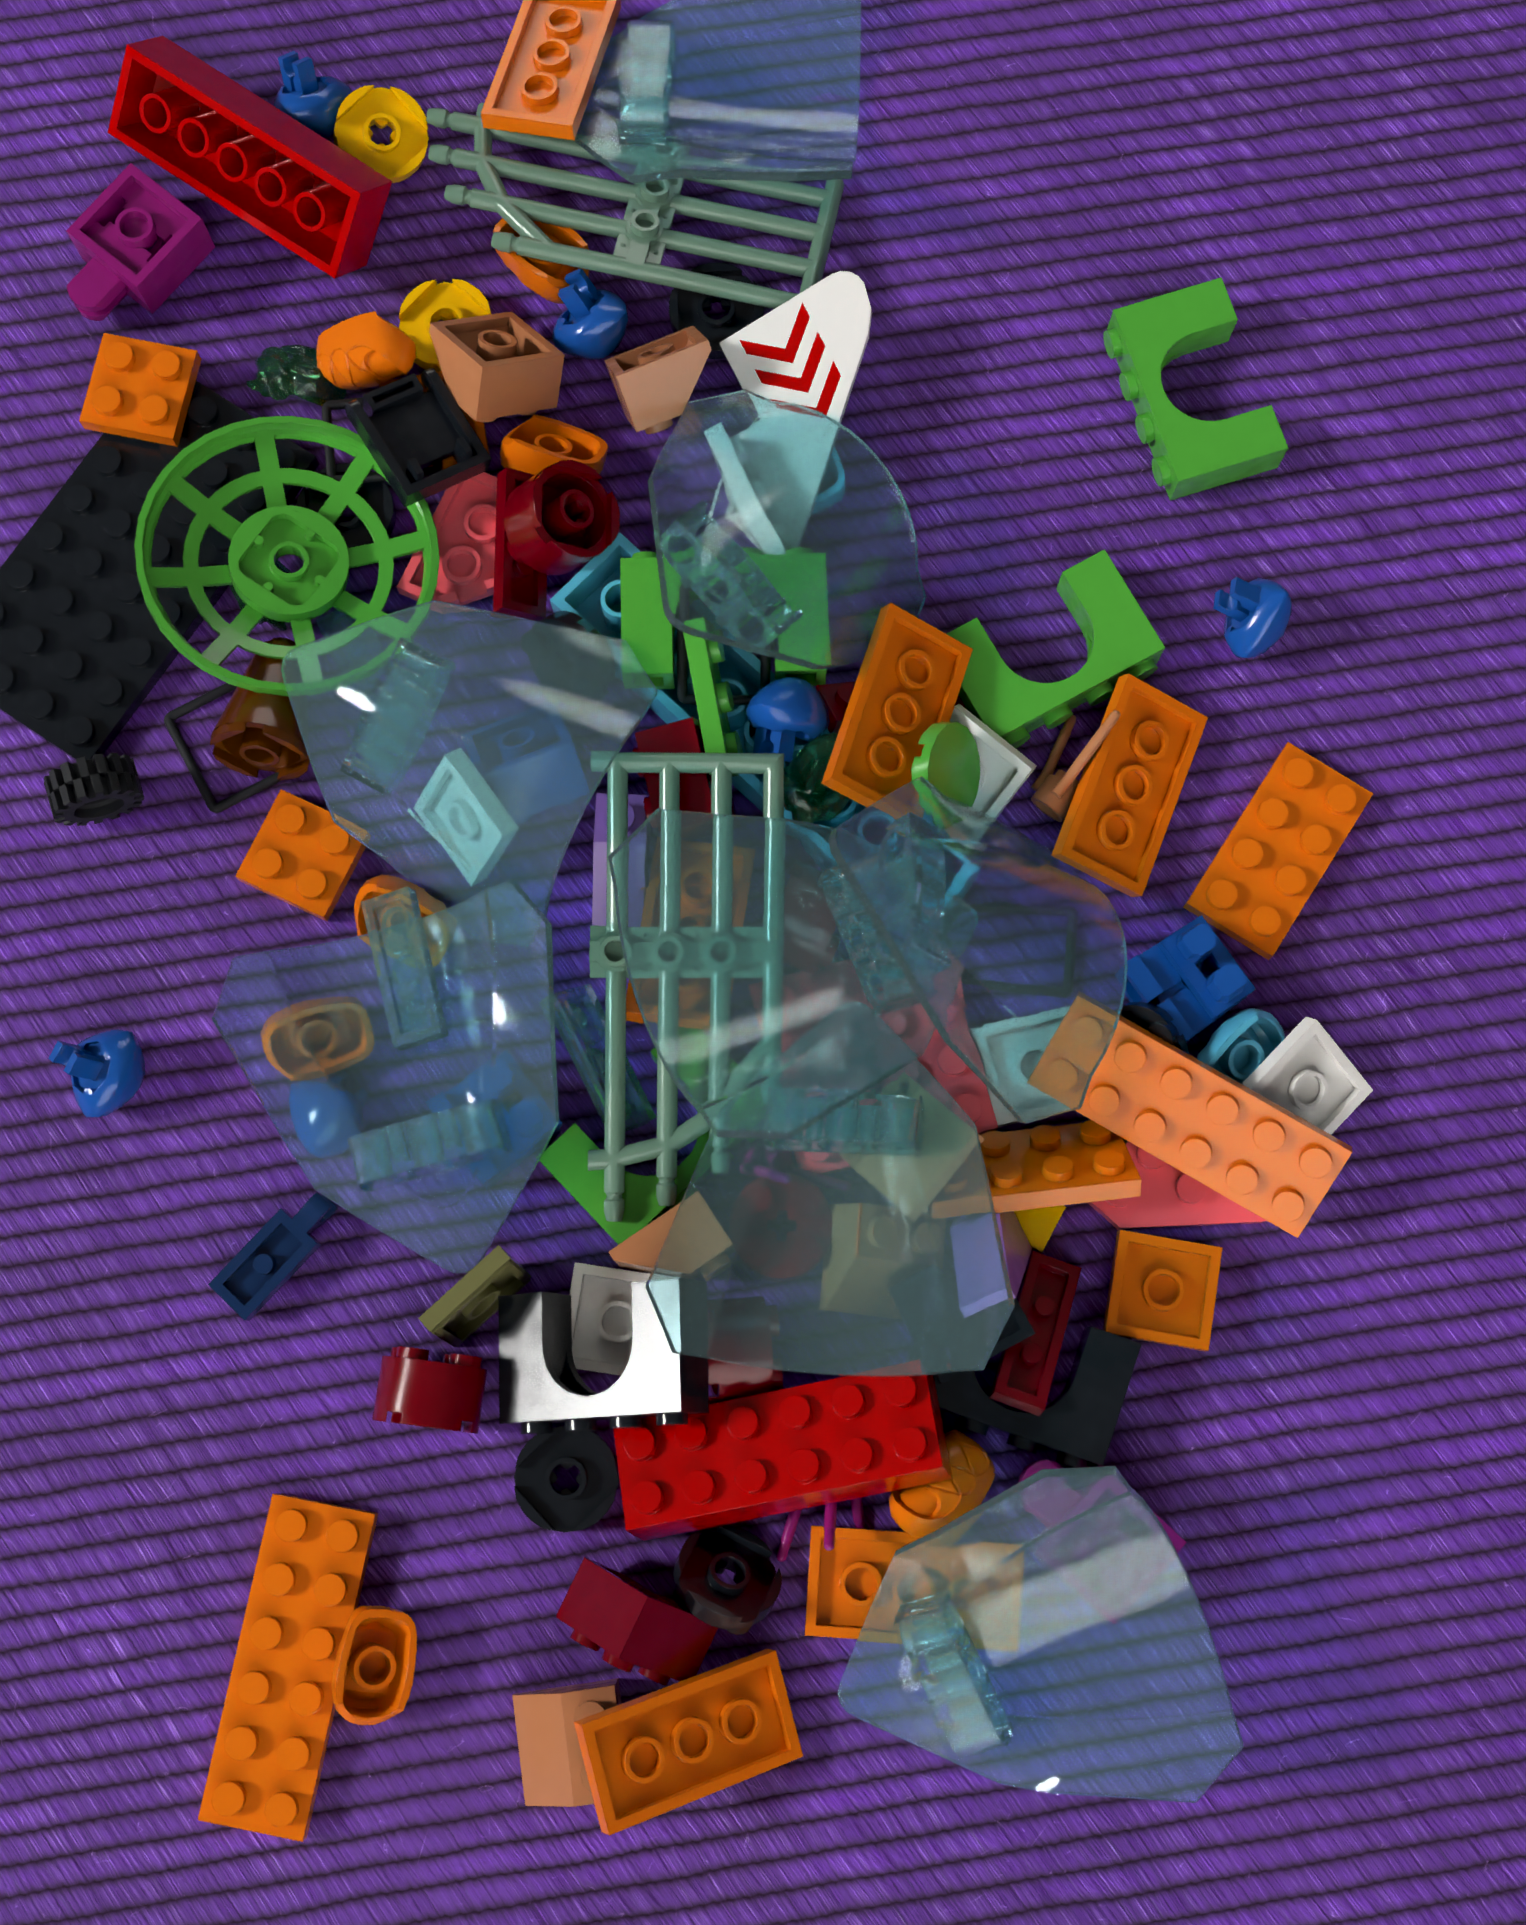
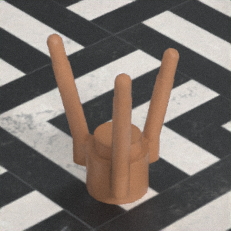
(1056, 791)

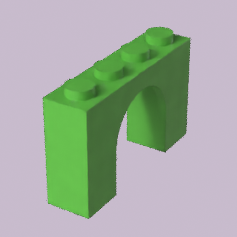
(1187, 451)
(652, 634)
(1116, 641)
(569, 1165)

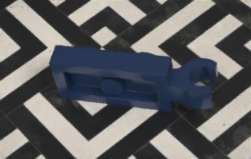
(272, 1257)

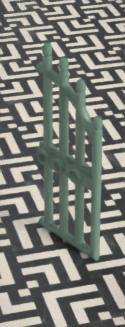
(647, 219)
(608, 962)

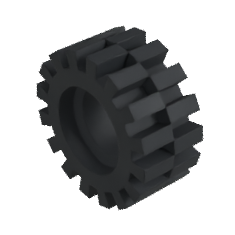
(93, 789)

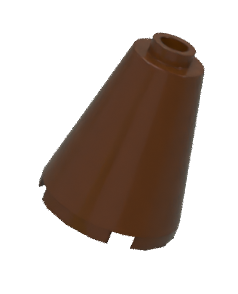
(261, 728)

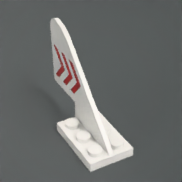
(806, 346)

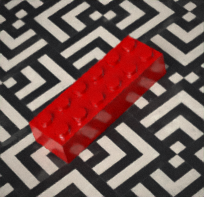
(248, 156)
(781, 1453)

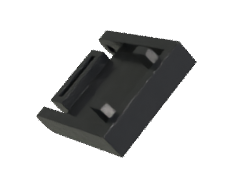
(416, 431)

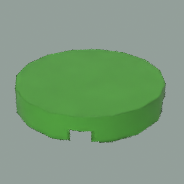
(949, 761)

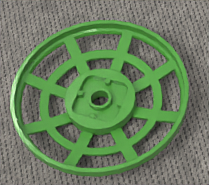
(271, 534)

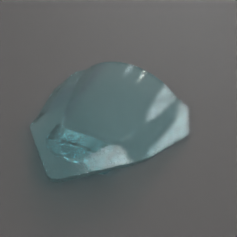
(730, 92)
(779, 531)
(464, 739)
(995, 940)
(758, 970)
(422, 1136)
(841, 1247)
(1050, 1647)

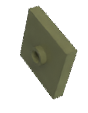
(475, 1297)

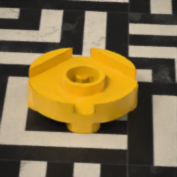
(383, 108)
(434, 302)

